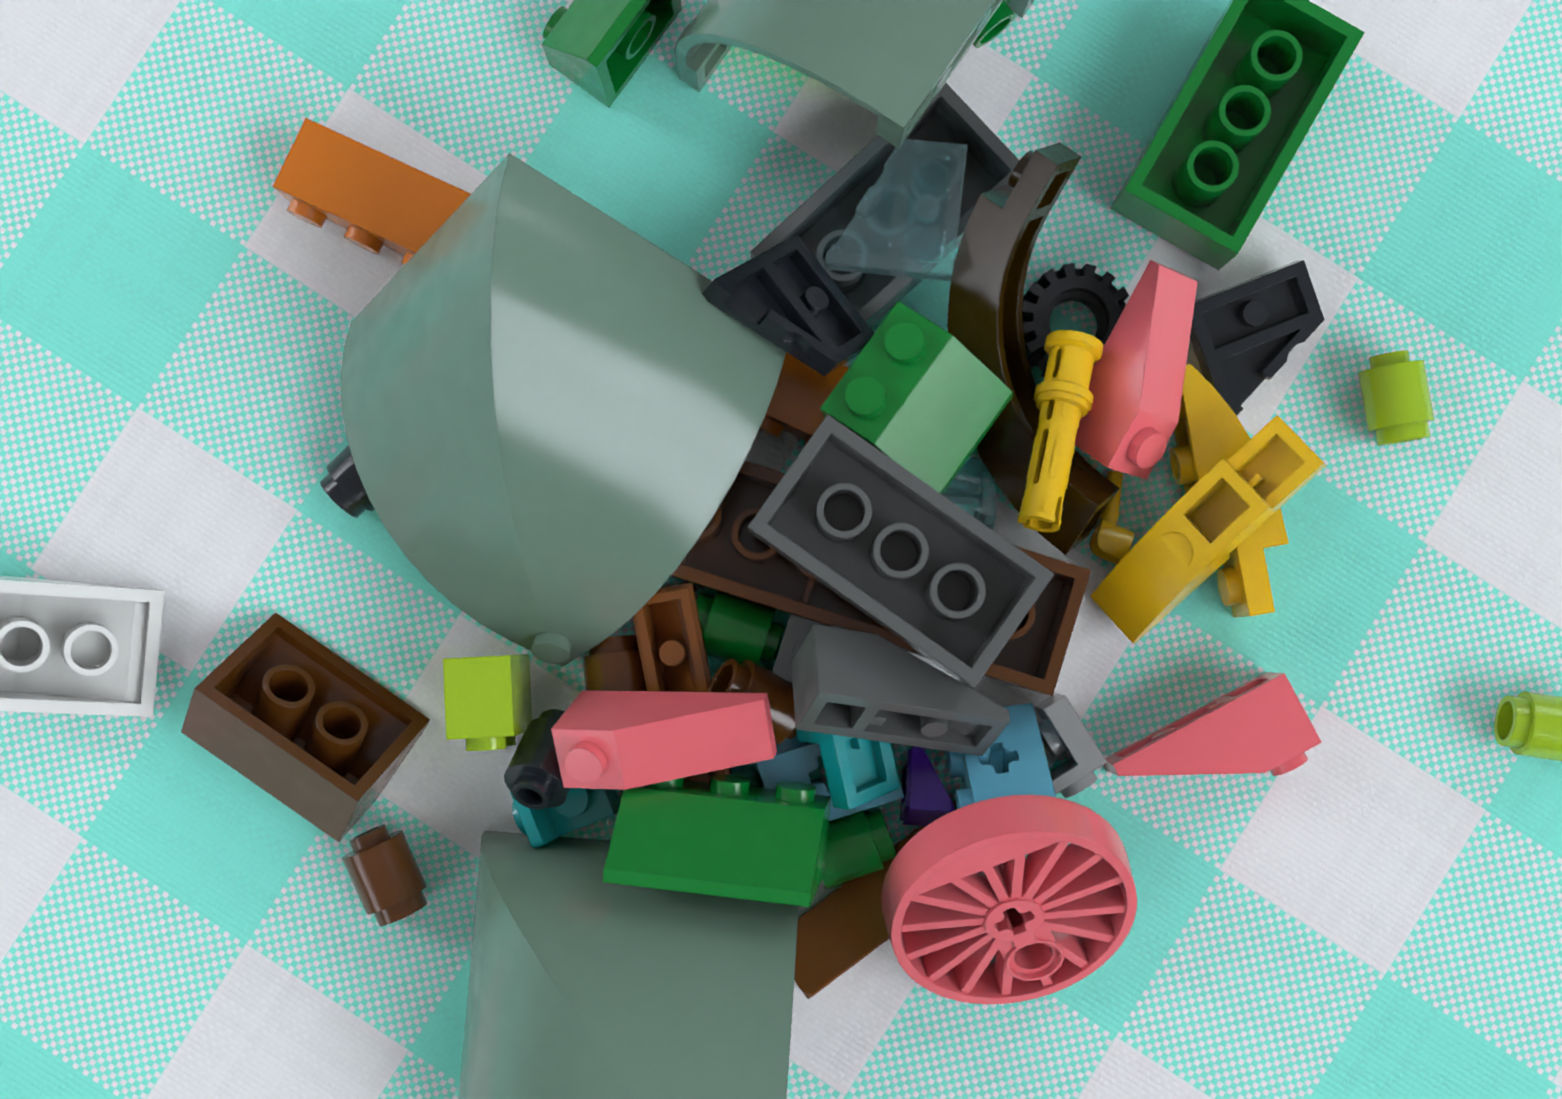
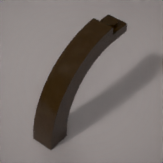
(989, 322)

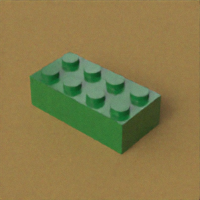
(1236, 125)

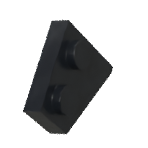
(793, 305)
(1251, 328)

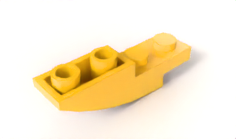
(1203, 437)
(1205, 528)

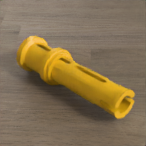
(1062, 402)

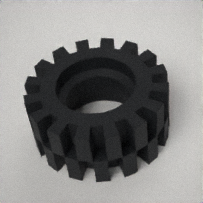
(1064, 286)

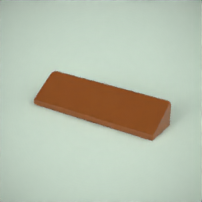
(674, 647)
(841, 929)

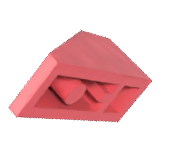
(1141, 375)
(1242, 732)
(659, 736)

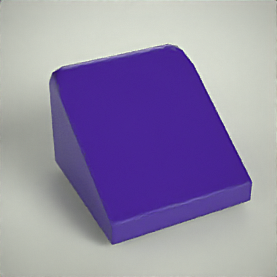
(923, 791)

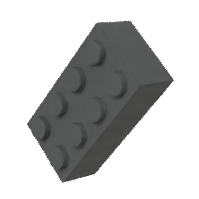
(832, 207)
(900, 552)

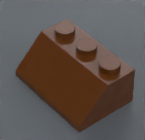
(303, 725)

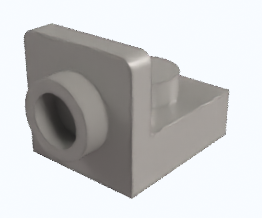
(1066, 735)

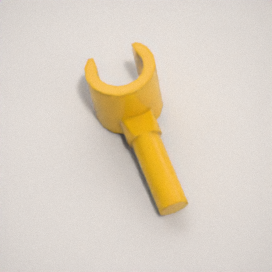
(1109, 539)

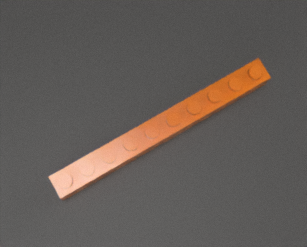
(403, 207)

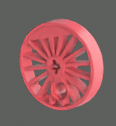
(972, 895)

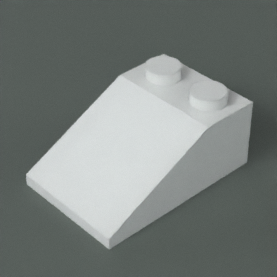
(78, 647)

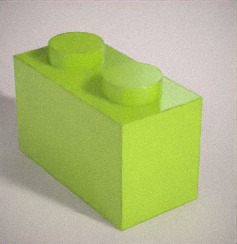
(487, 700)

